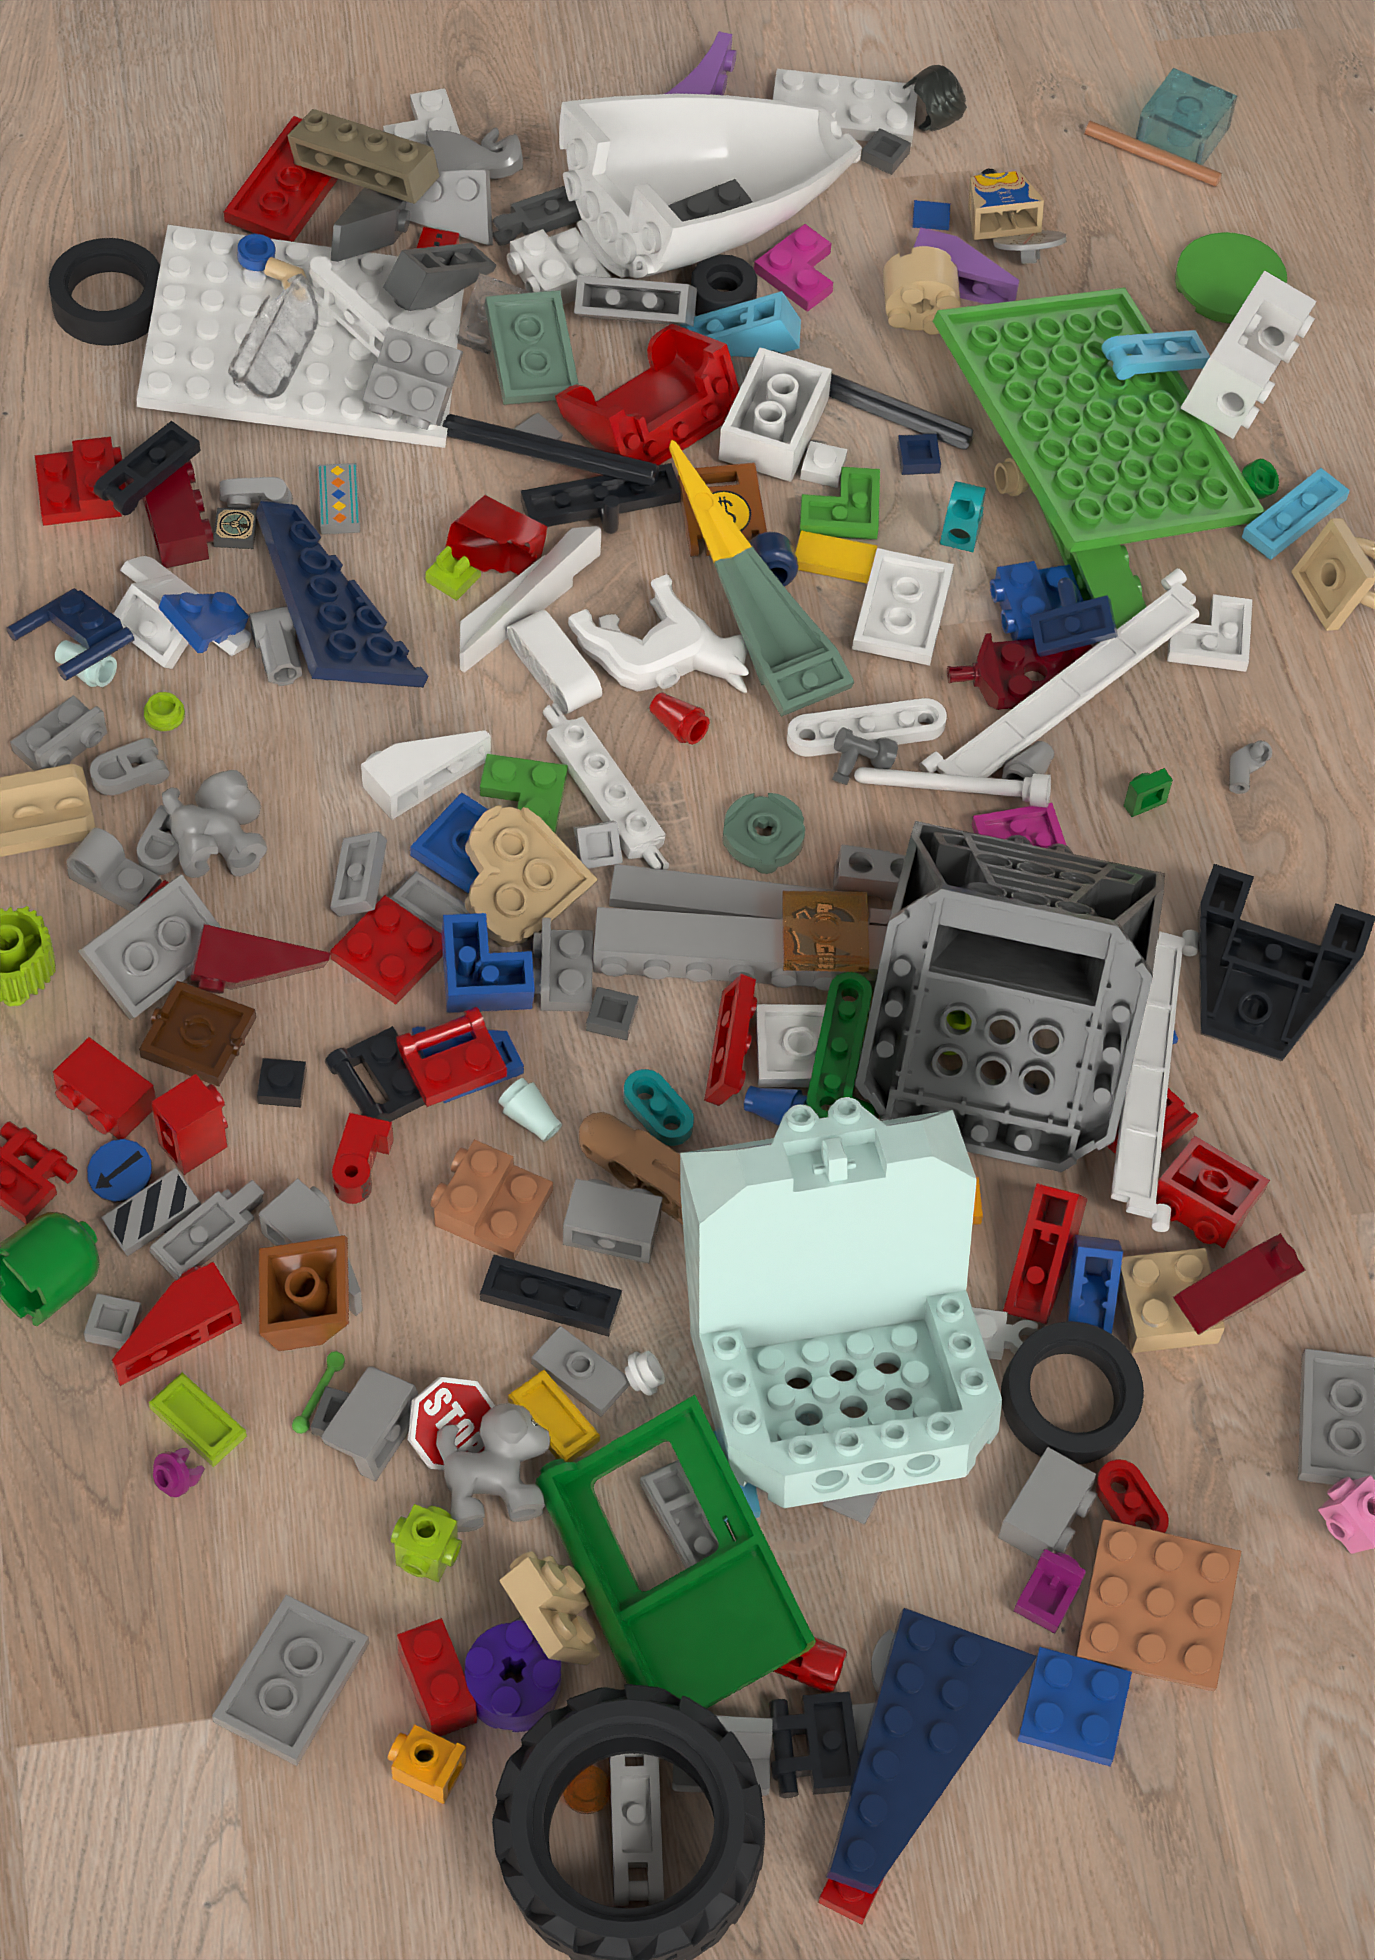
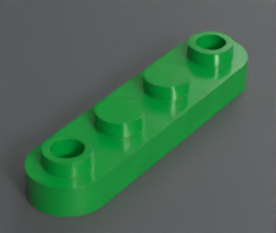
(839, 1041)

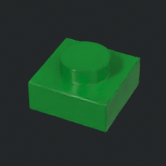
(1147, 792)

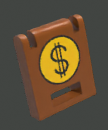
(739, 501)

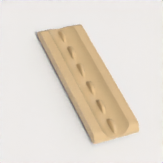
(44, 809)

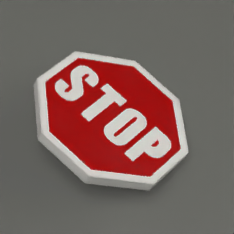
(448, 1403)

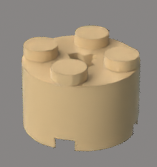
(919, 287)

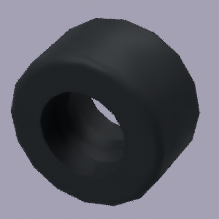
(723, 273)

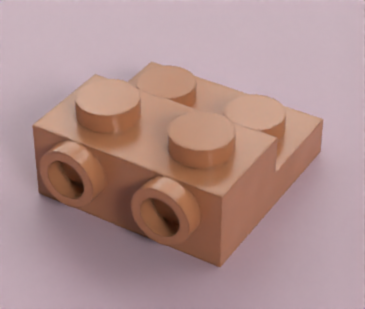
(490, 1199)

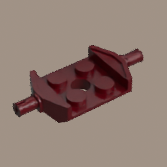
(1003, 666)

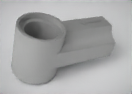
(276, 638)

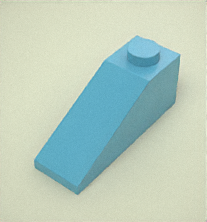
(757, 323)

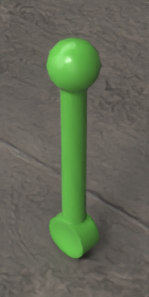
(335, 1363)

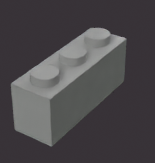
(635, 300)

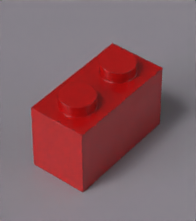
(103, 1089)
(190, 1123)
(436, 1678)

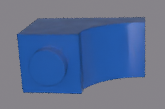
(1094, 1281)

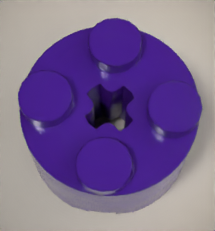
(502, 1701)

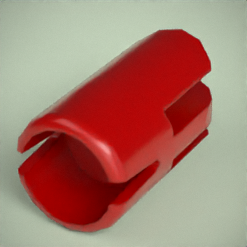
(817, 1667)

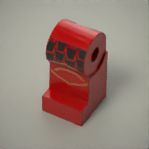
(356, 1155)

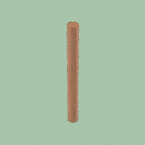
(1153, 153)

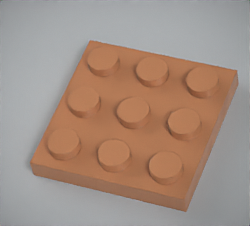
(1159, 1605)

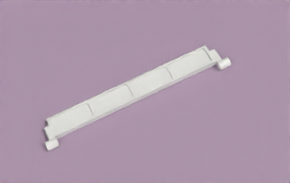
(1073, 685)
(1146, 1093)

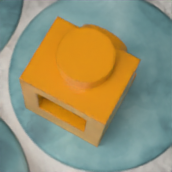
(432, 1777)

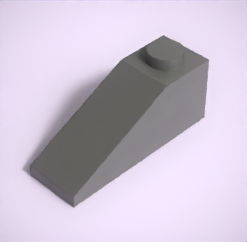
(369, 224)
(434, 274)

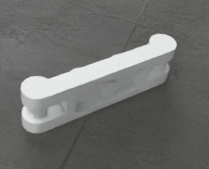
(347, 306)
(636, 1829)

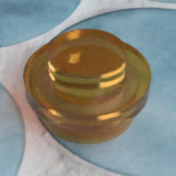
(588, 1791)

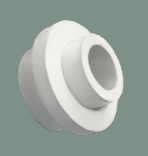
(644, 1372)

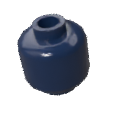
(777, 554)

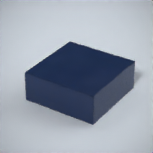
(919, 454)

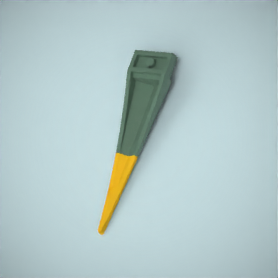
(782, 640)

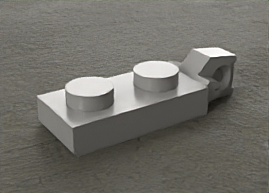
(207, 1229)

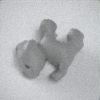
(215, 825)
(509, 1439)

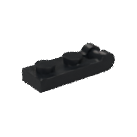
(147, 467)

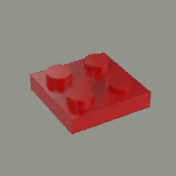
(389, 949)

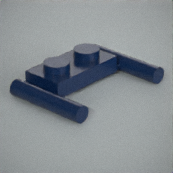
(83, 621)

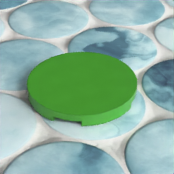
(1222, 271)

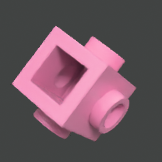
(1352, 1513)

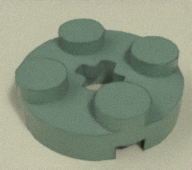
(759, 851)

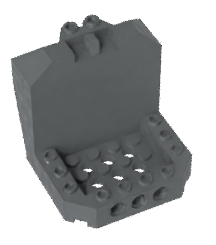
(1023, 942)

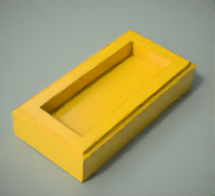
(835, 557)
(554, 1411)

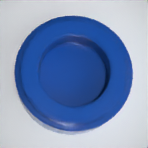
(255, 251)

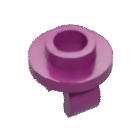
(172, 1473)

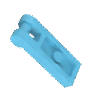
(1155, 353)

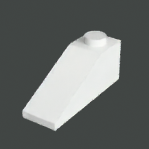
(419, 768)

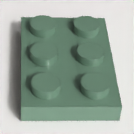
(530, 346)

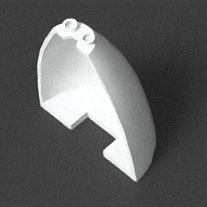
(653, 150)

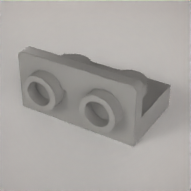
(60, 735)
(565, 968)

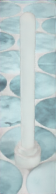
(1032, 789)

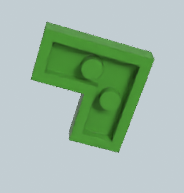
(850, 515)
(529, 782)

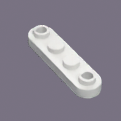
(893, 720)

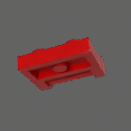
(456, 1068)

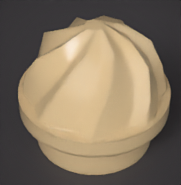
(1010, 478)

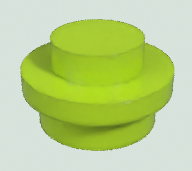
(164, 711)

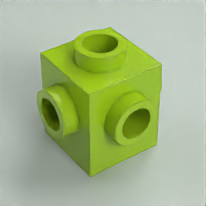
(426, 1542)

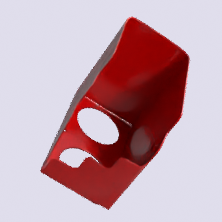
(484, 536)

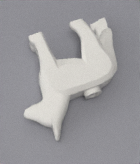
(668, 650)

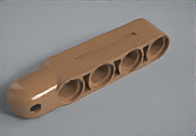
(633, 1158)

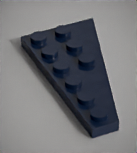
(332, 616)
(926, 1719)

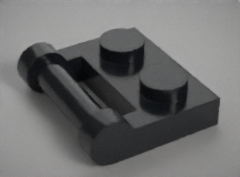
(386, 1068)

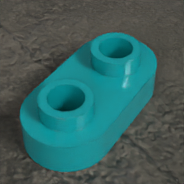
(661, 1109)

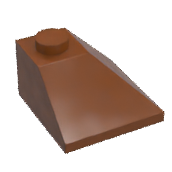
(303, 1292)

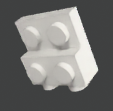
(553, 262)

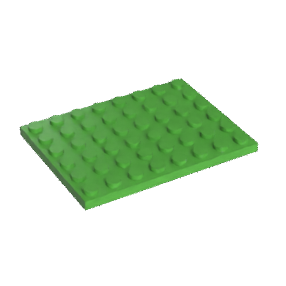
(1097, 450)

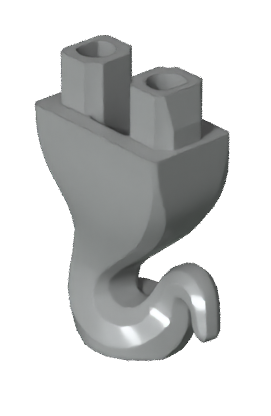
(459, 153)

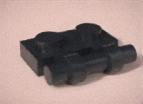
(829, 1740)

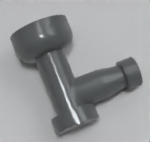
(881, 753)

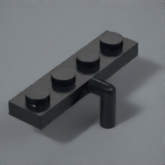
(598, 498)

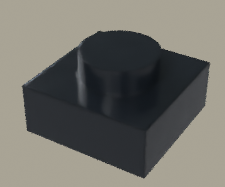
(281, 1082)

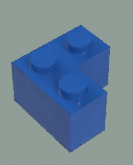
(480, 977)

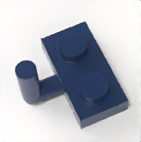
(1073, 623)

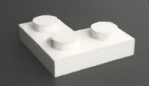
(431, 112)
(1219, 644)

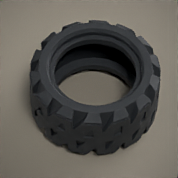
(608, 1725)

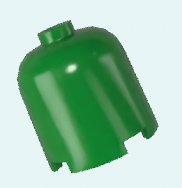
(47, 1265)

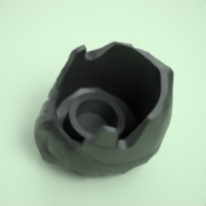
(941, 96)

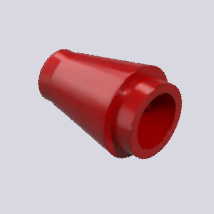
(681, 718)

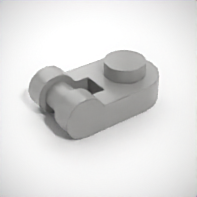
(242, 492)
(114, 774)
(156, 848)

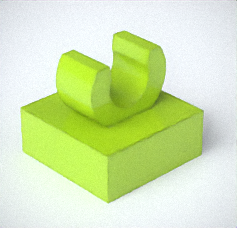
(452, 575)

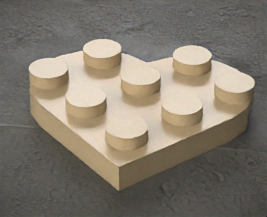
(522, 874)

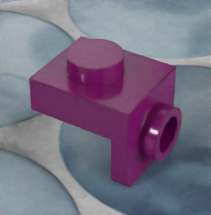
(1050, 1590)

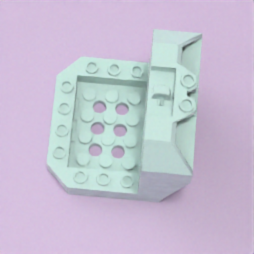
(829, 1258)

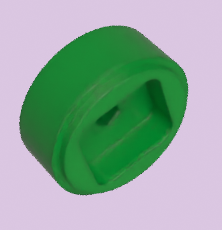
(1261, 478)

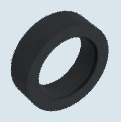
(97, 257)
(1108, 1355)

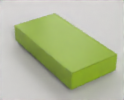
(197, 1419)

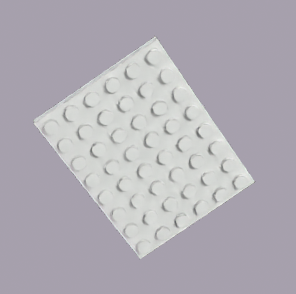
(207, 307)

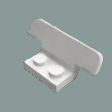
(148, 624)

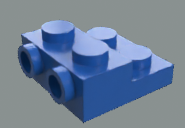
(1025, 592)

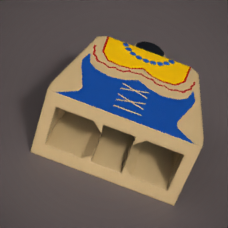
(1003, 205)

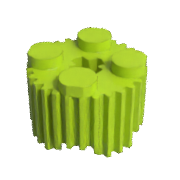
(25, 955)

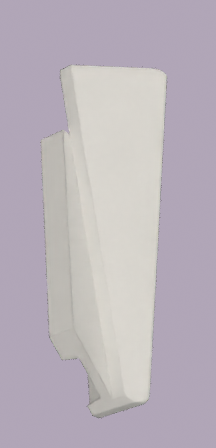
(527, 594)

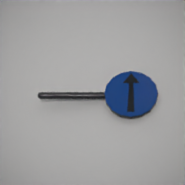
(119, 1170)

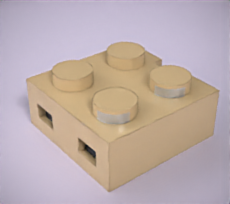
(1148, 1303)

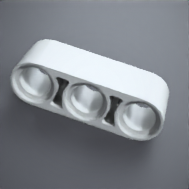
(554, 661)

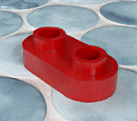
(1134, 1504)

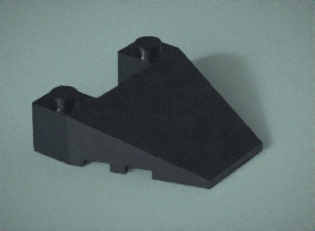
(1264, 984)

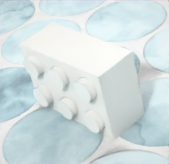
(775, 414)

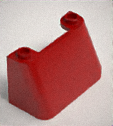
(675, 399)

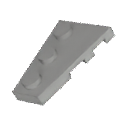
(457, 204)

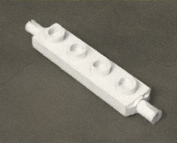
(605, 786)

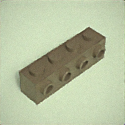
(364, 156)

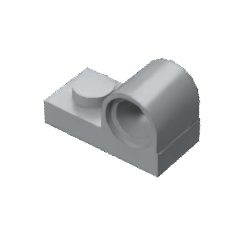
(102, 868)

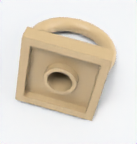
(1337, 573)

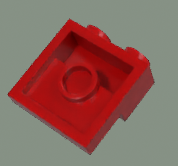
(69, 479)
(1209, 1192)

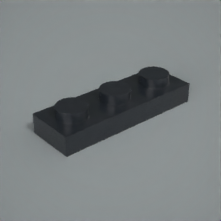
(551, 1295)

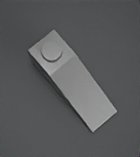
(302, 1216)

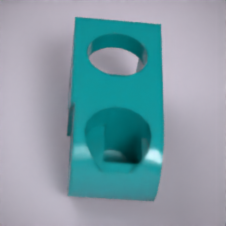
(964, 513)

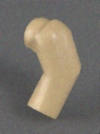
(282, 271)

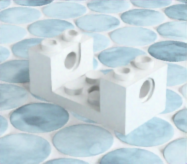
(1249, 355)

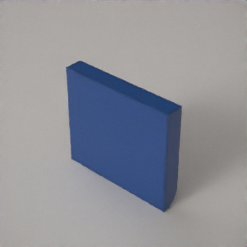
(931, 215)

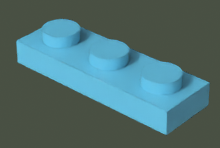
(1295, 513)

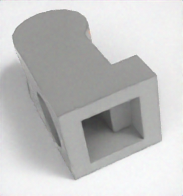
(868, 871)

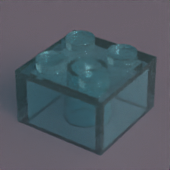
(1186, 116)

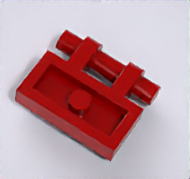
(27, 1189)

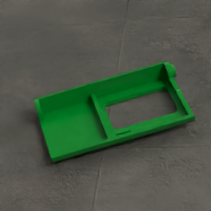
(710, 1623)

